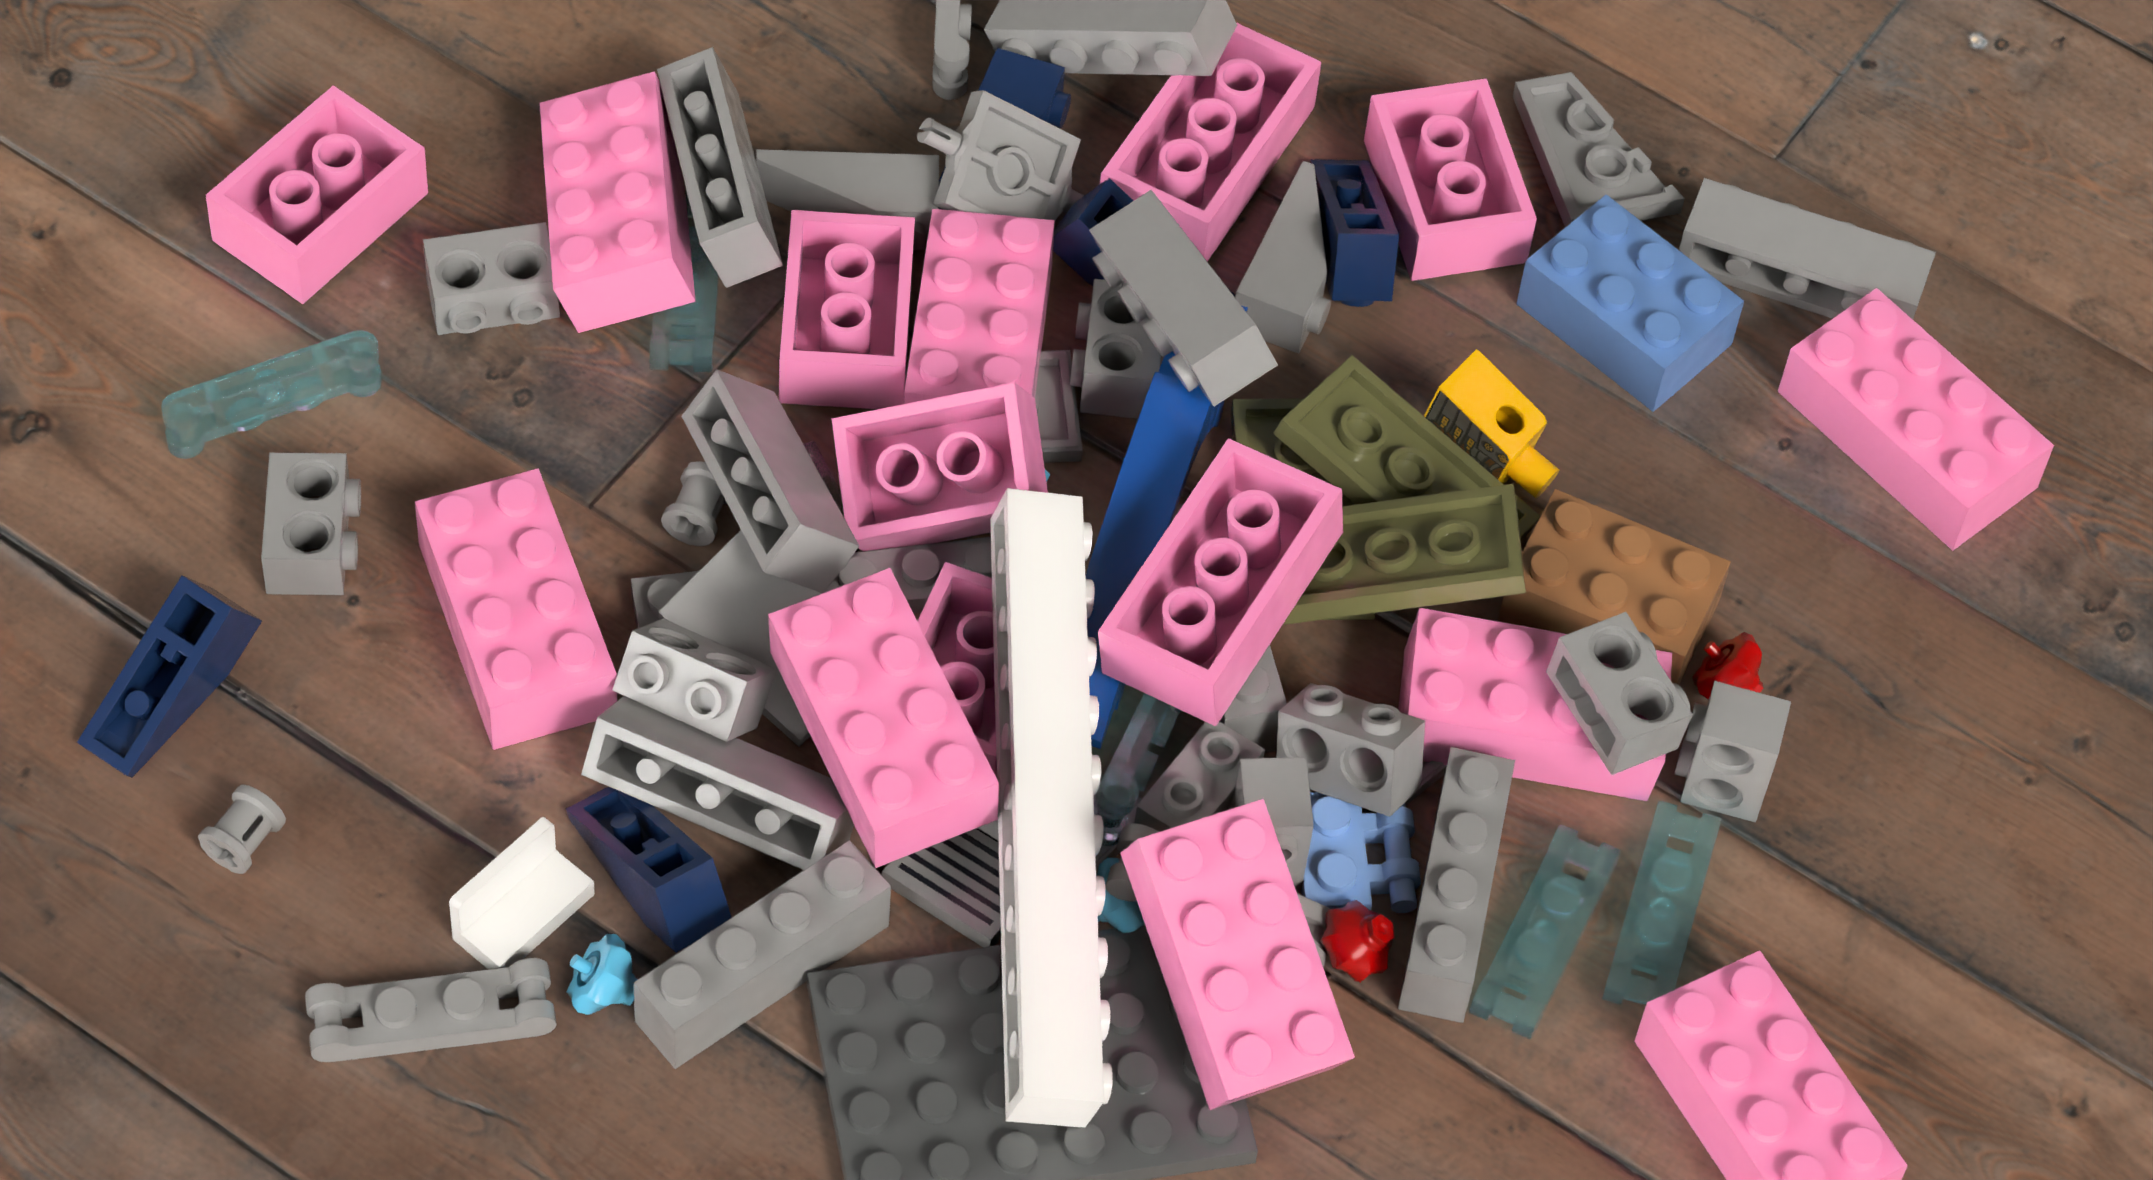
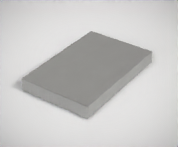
(731, 606)

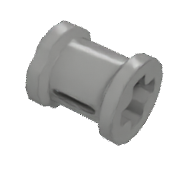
(696, 508)
(241, 829)

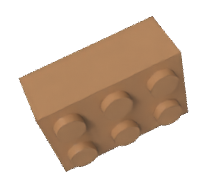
(1598, 564)

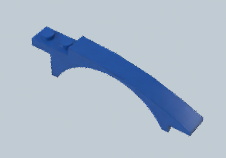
(1143, 506)

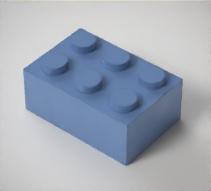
(1629, 302)

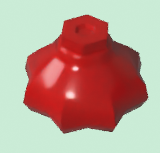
(1732, 663)
(1357, 940)

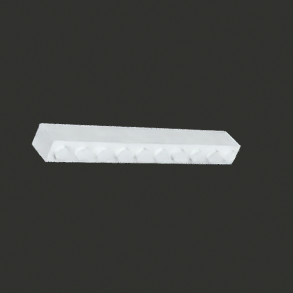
(1047, 812)

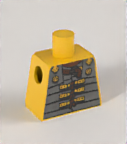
(1493, 423)

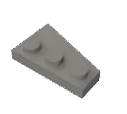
(1584, 152)

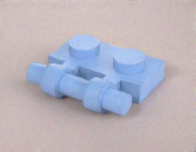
(1338, 857)

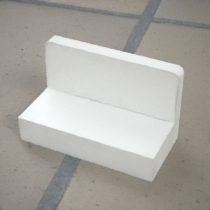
(518, 899)

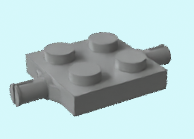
(1003, 161)

